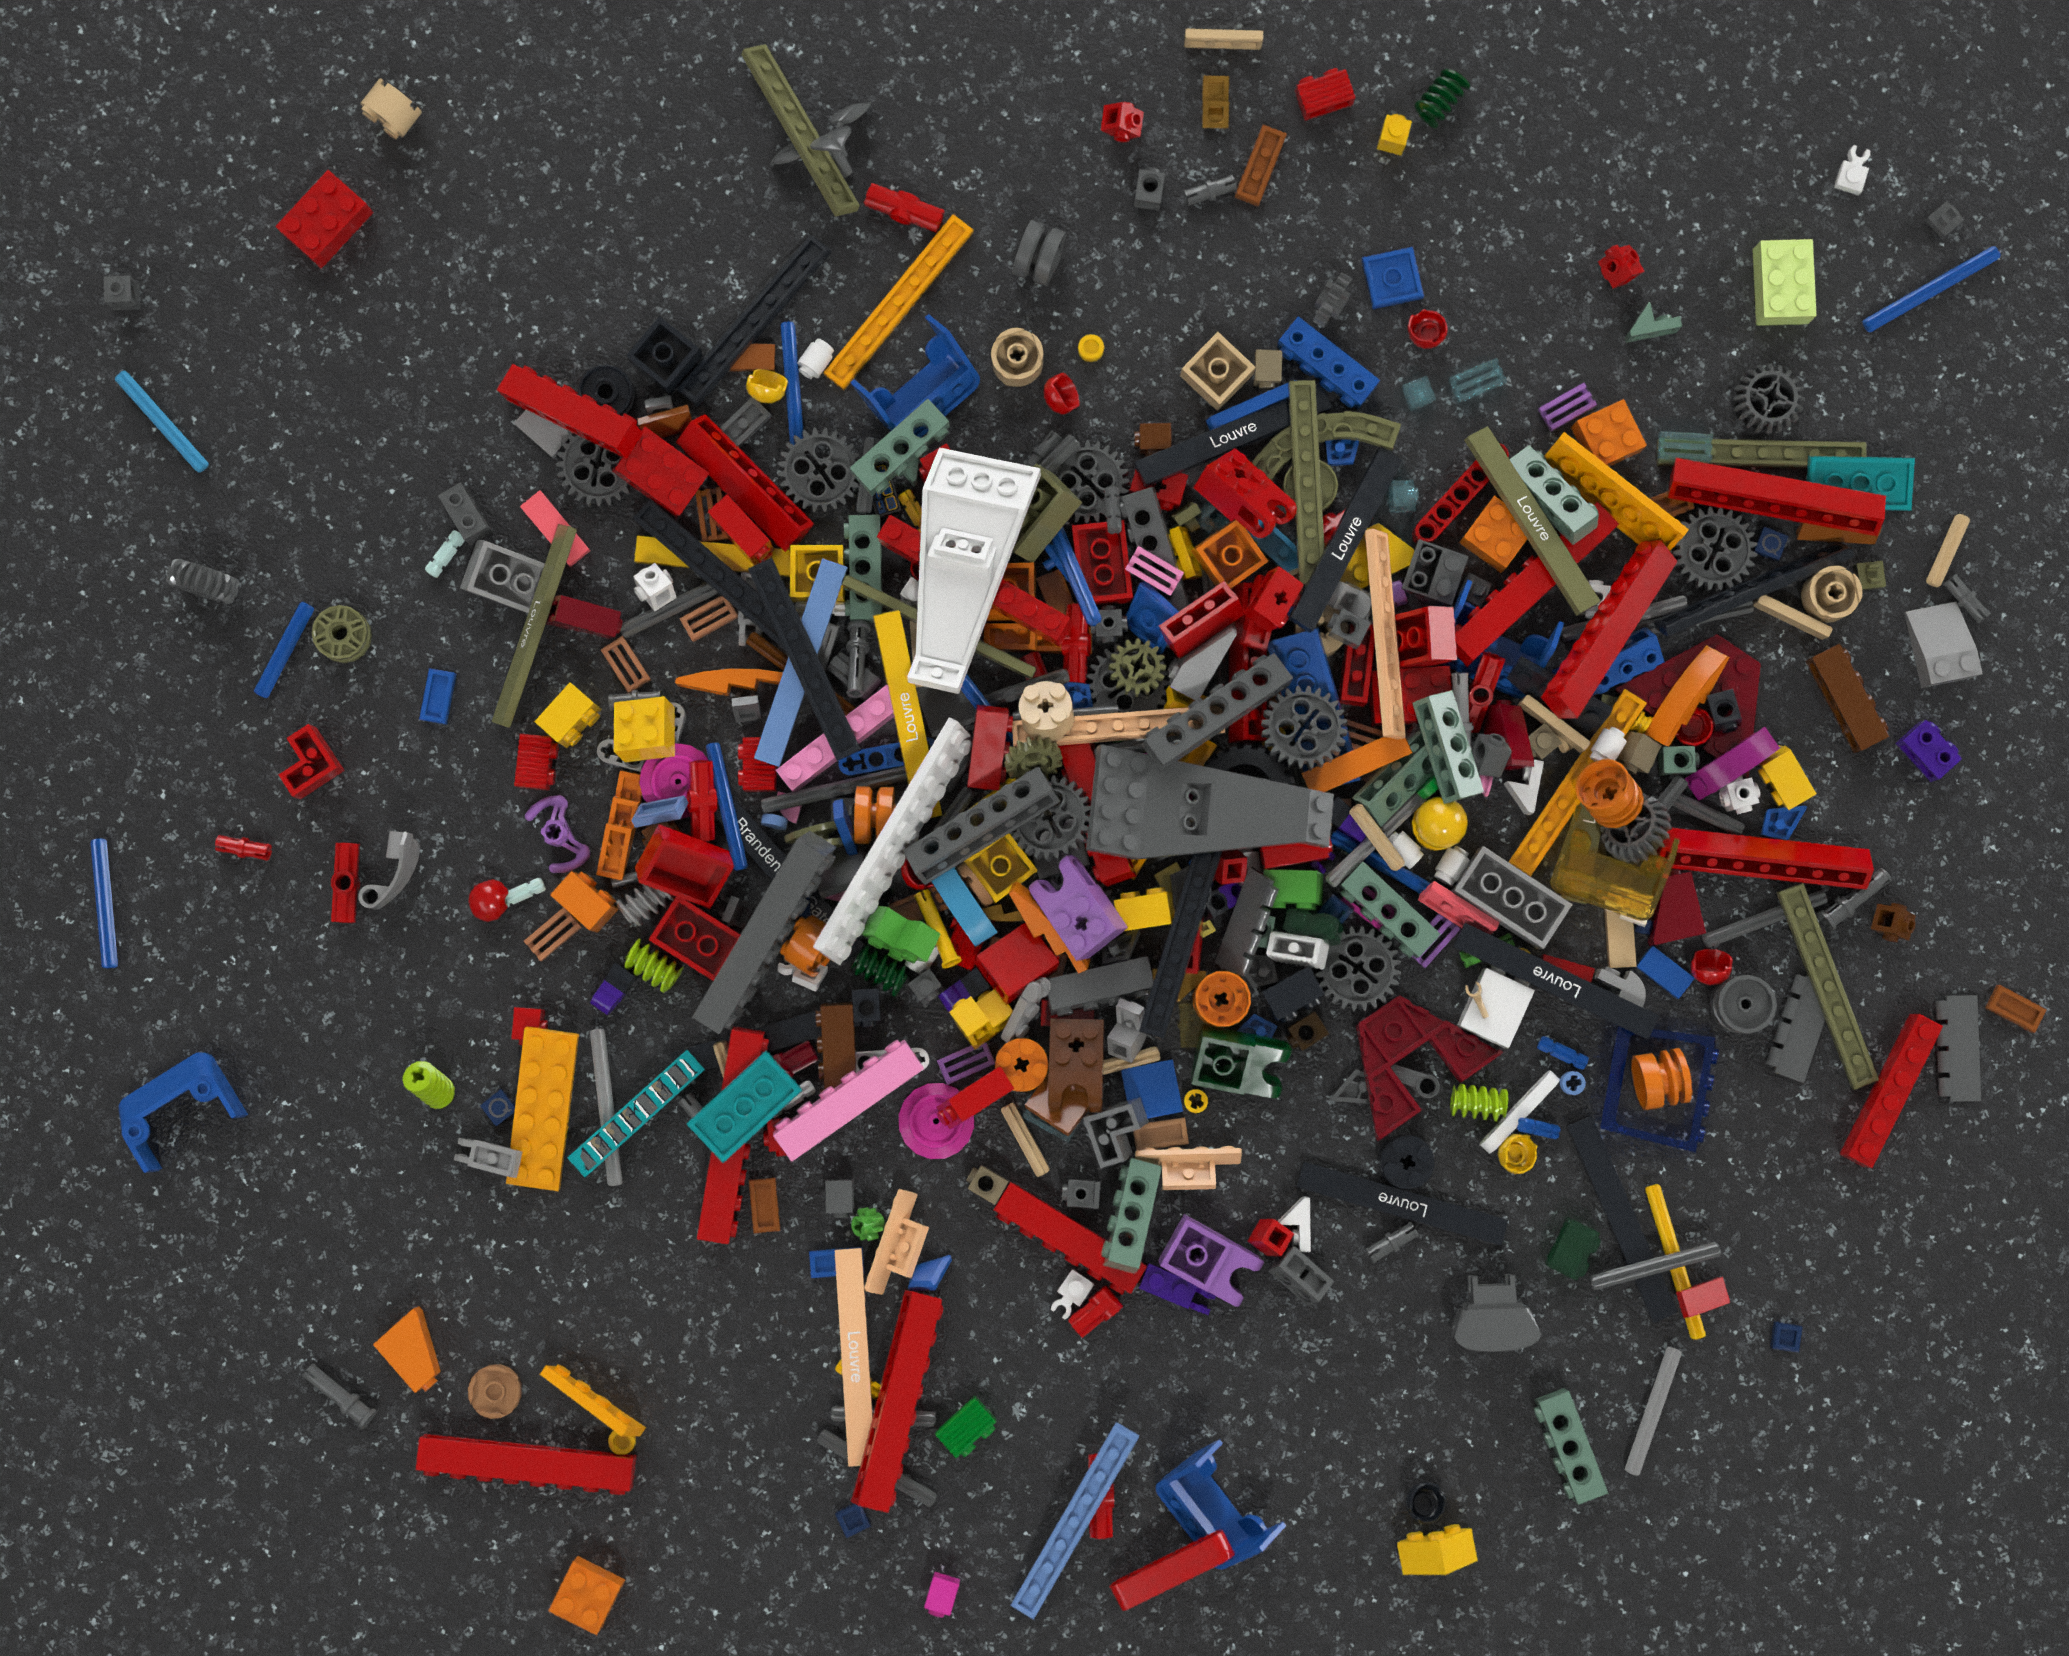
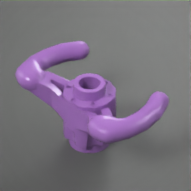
(560, 805)

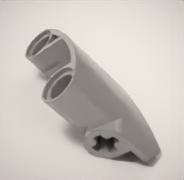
(406, 850)

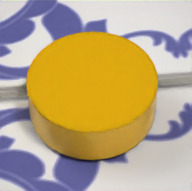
(1091, 348)
(621, 1444)

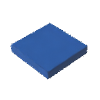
(1392, 278)
(1146, 614)
(1155, 1086)

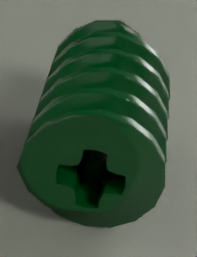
(1439, 95)
(880, 970)

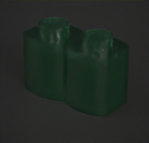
(1316, 926)
(1572, 1249)

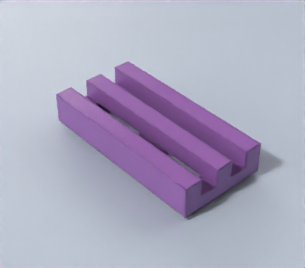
(1586, 396)
(1447, 923)
(945, 1071)

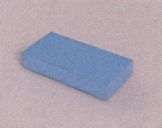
(659, 811)

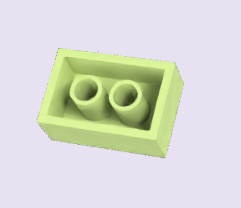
(1784, 282)

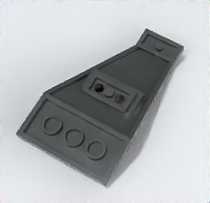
(1145, 811)

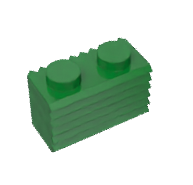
(966, 1427)

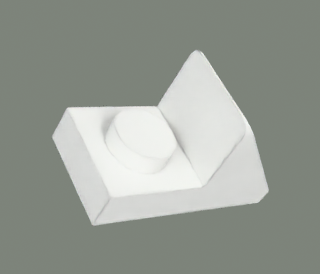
(1526, 794)
(1299, 1215)

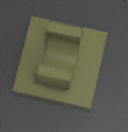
(1186, 516)
(1870, 575)

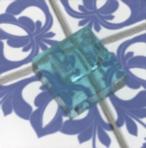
(1418, 393)

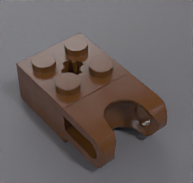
(1076, 1070)

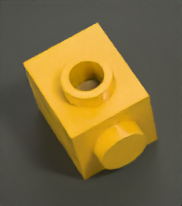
(1394, 134)

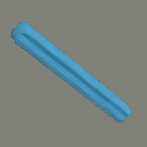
(161, 421)

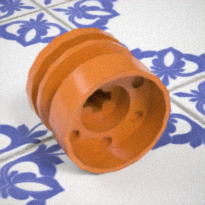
(1609, 793)
(1236, 995)
(1666, 1077)

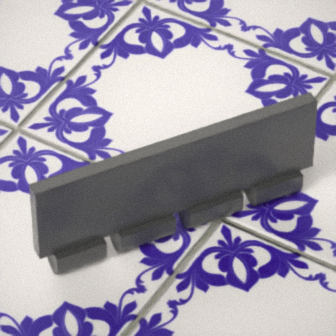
(1246, 918)
(1800, 1035)
(1962, 1054)

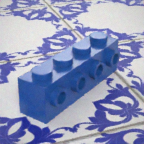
(1327, 363)
(1637, 656)

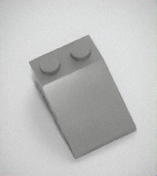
(502, 575)
(1942, 645)
(1195, 669)

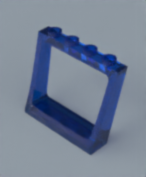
(1616, 1079)

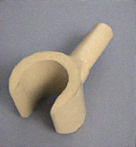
(1478, 1000)

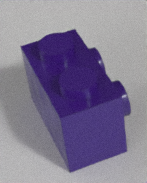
(1929, 750)

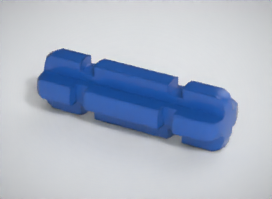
(1562, 1052)
(1538, 1128)

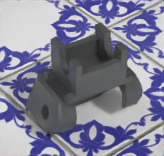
(1494, 1318)

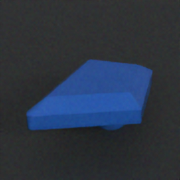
(1341, 452)
(1053, 560)
(1079, 694)
(1781, 822)
(1258, 1026)
(929, 1274)

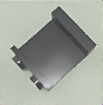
(941, 705)

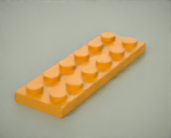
(1597, 482)
(543, 1106)

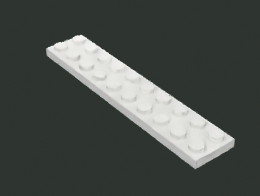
(898, 833)

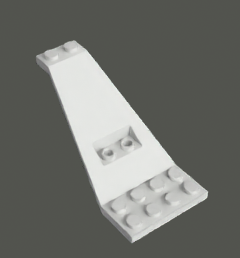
(975, 508)

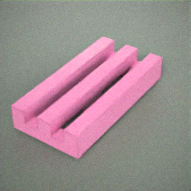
(1173, 582)

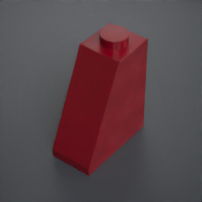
(584, 617)
(1509, 723)
(1677, 910)

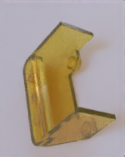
(1608, 881)

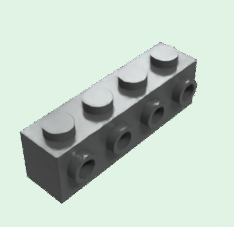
(1100, 986)

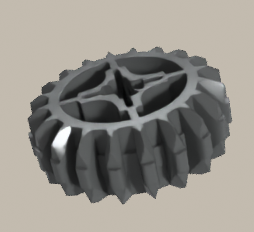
(1789, 403)
(202, 581)
(1642, 834)

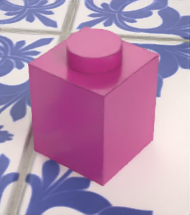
(941, 1594)

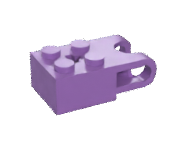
(1073, 904)
(1214, 1265)

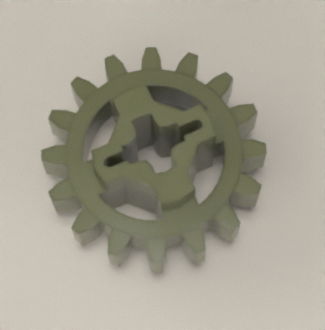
(1128, 662)
(1031, 755)

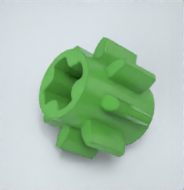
(867, 1223)

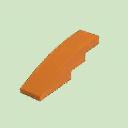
(1016, 638)
(721, 680)
(1686, 694)
(1356, 763)
(620, 829)
(1039, 923)

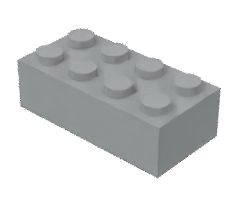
(1511, 898)

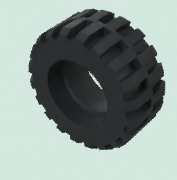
(1251, 759)

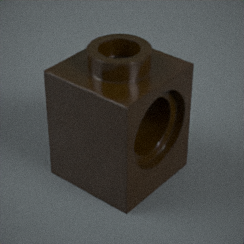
(1317, 1027)

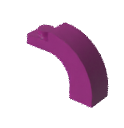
(1732, 764)

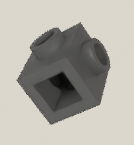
(1111, 634)

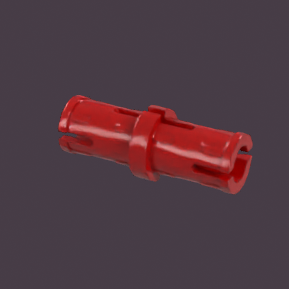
(243, 847)

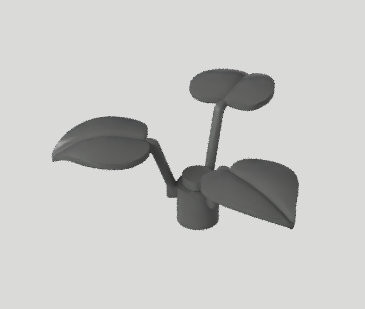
(832, 142)

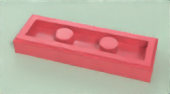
(547, 519)
(1456, 908)

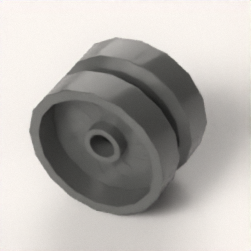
(1041, 253)
(1758, 1001)

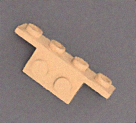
(1189, 1167)
(899, 1244)

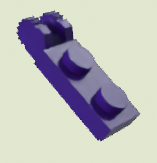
(1173, 1288)

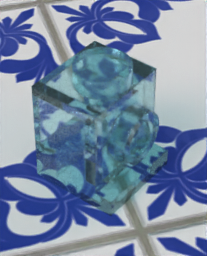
(1403, 496)
(1209, 523)

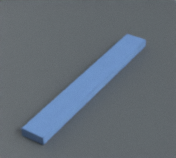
(790, 691)
(1075, 1520)

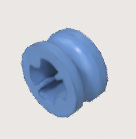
(1578, 1088)

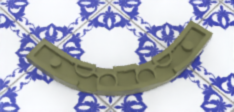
(1330, 427)

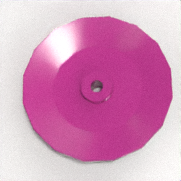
(659, 775)
(920, 1131)

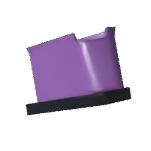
(1399, 596)

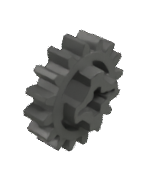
(1332, 300)

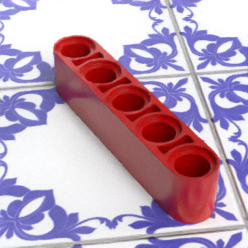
(1451, 504)
(1172, 1569)

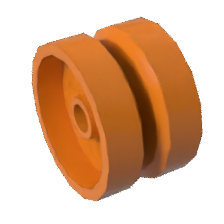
(870, 814)

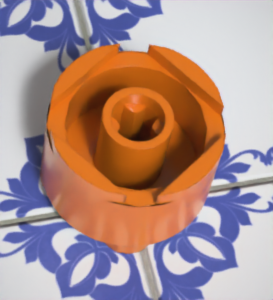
(800, 949)
(1029, 1051)

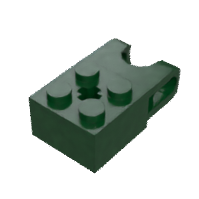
(1243, 1062)

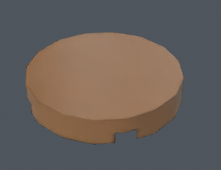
(974, 884)
(495, 1391)

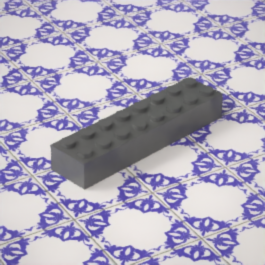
(765, 931)

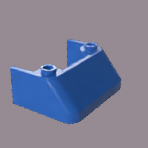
(943, 381)
(1534, 648)
(197, 1074)
(1204, 1508)

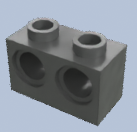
(465, 513)
(1301, 1276)

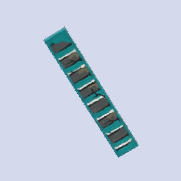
(636, 1113)

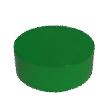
(1428, 788)

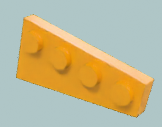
(594, 1403)

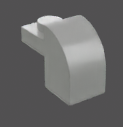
(1353, 600)
(1628, 987)
(1125, 1037)

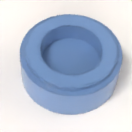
(774, 821)

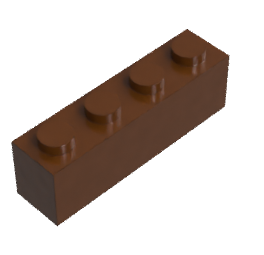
(1847, 698)
(836, 1042)

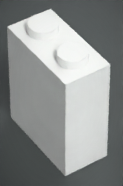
(1505, 1005)

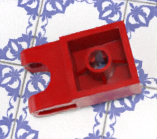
(1245, 494)

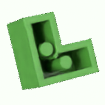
(1297, 887)
(900, 936)

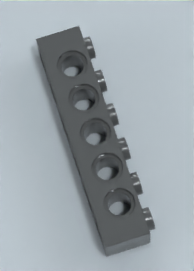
(1148, 501)
(1165, 753)
(975, 838)

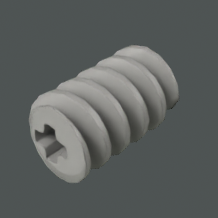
(643, 904)

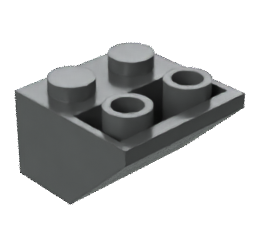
(1434, 574)

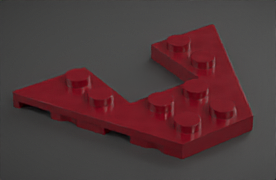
(1739, 674)
(1395, 1033)

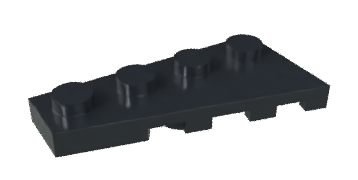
(1534, 680)

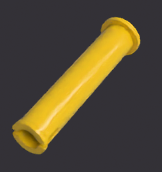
(934, 921)

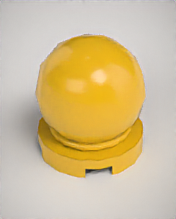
(1439, 824)

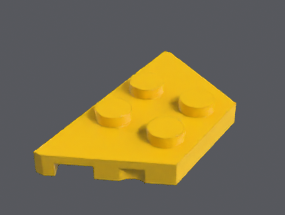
(1357, 569)

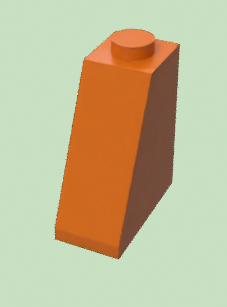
(411, 1351)

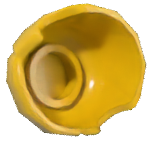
(766, 386)
(1517, 1153)

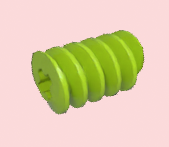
(652, 967)
(429, 1084)
(1479, 1101)

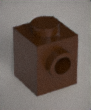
(1152, 438)

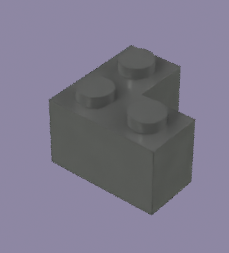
(1109, 1130)

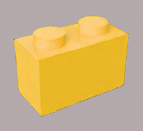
(1786, 778)

